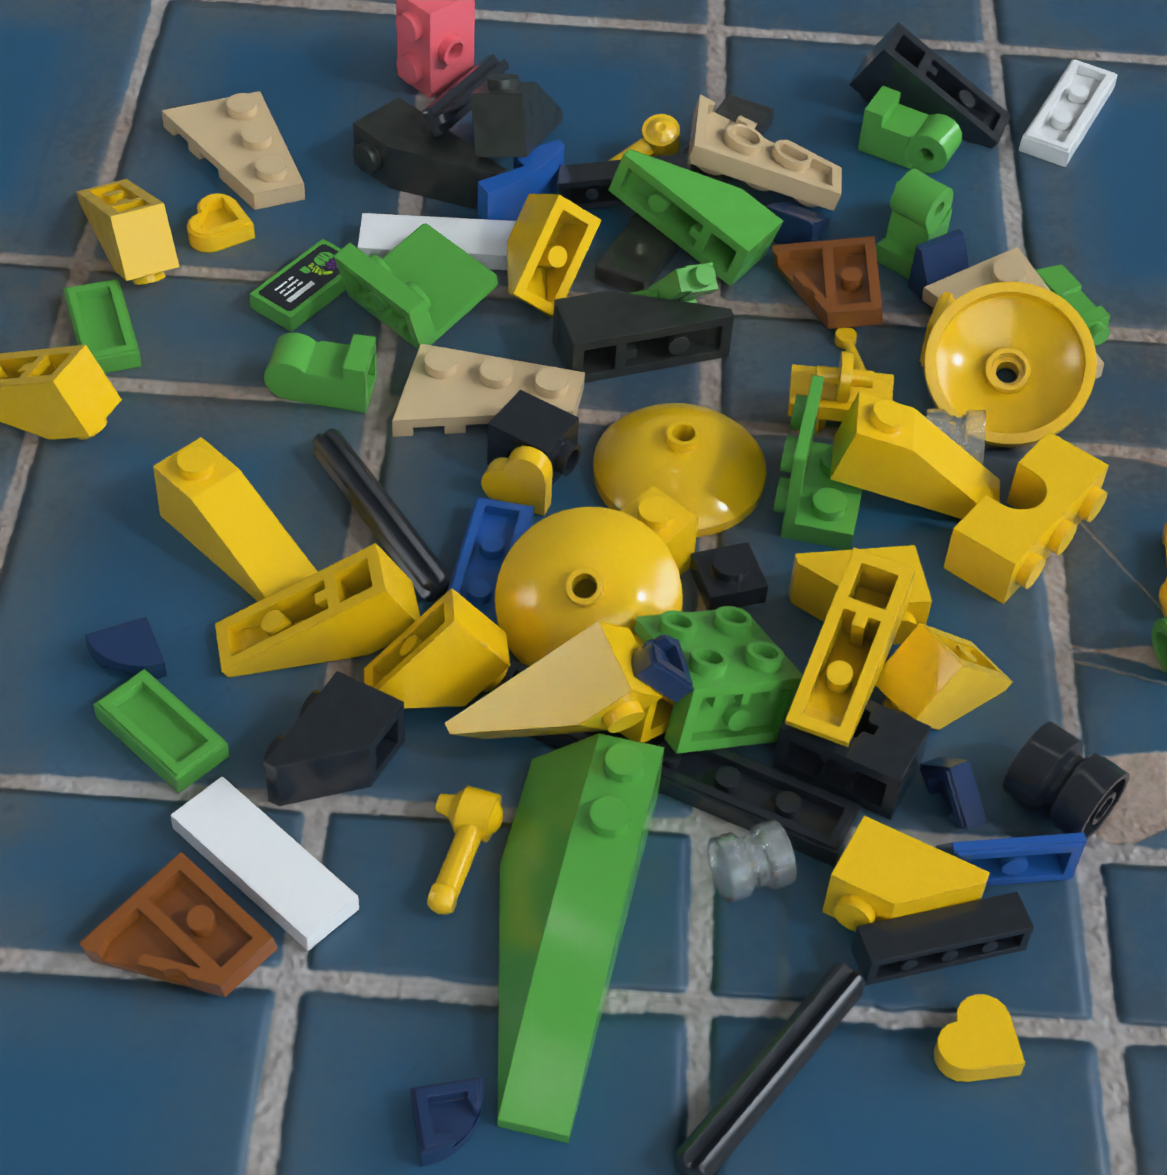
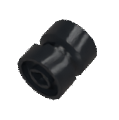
(1056, 775)

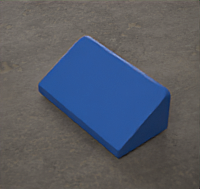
(1022, 858)

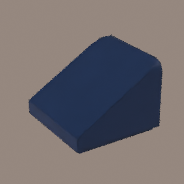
(798, 223)
(938, 260)

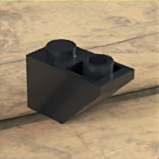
(336, 744)

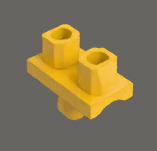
(839, 387)

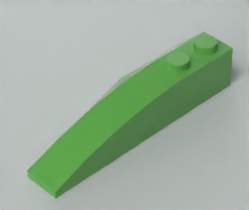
(563, 918)

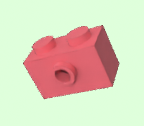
(434, 42)

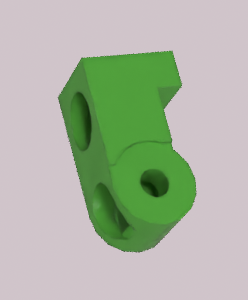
(907, 135)
(918, 214)
(323, 371)

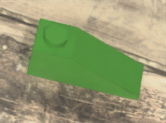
(697, 213)

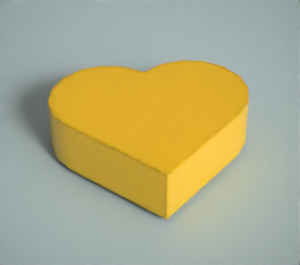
(219, 224)
(521, 479)
(979, 1042)

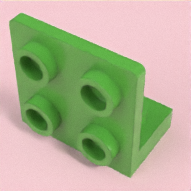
(418, 285)
(812, 503)
(737, 676)

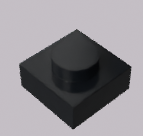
(728, 576)

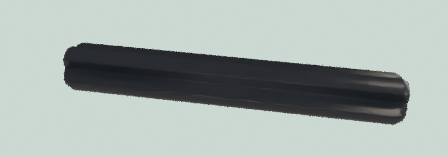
(457, 100)
(381, 514)
(770, 1072)

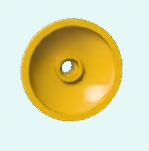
(1017, 330)
(688, 455)
(592, 543)

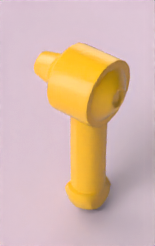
(658, 138)
(474, 818)

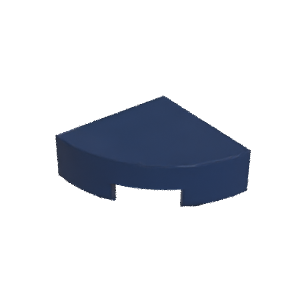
(127, 648)
(663, 667)
(958, 786)
(446, 1116)

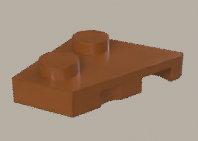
(834, 279)
(182, 933)

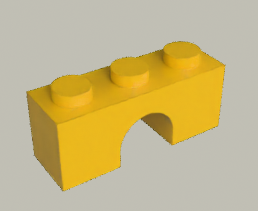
(1007, 546)

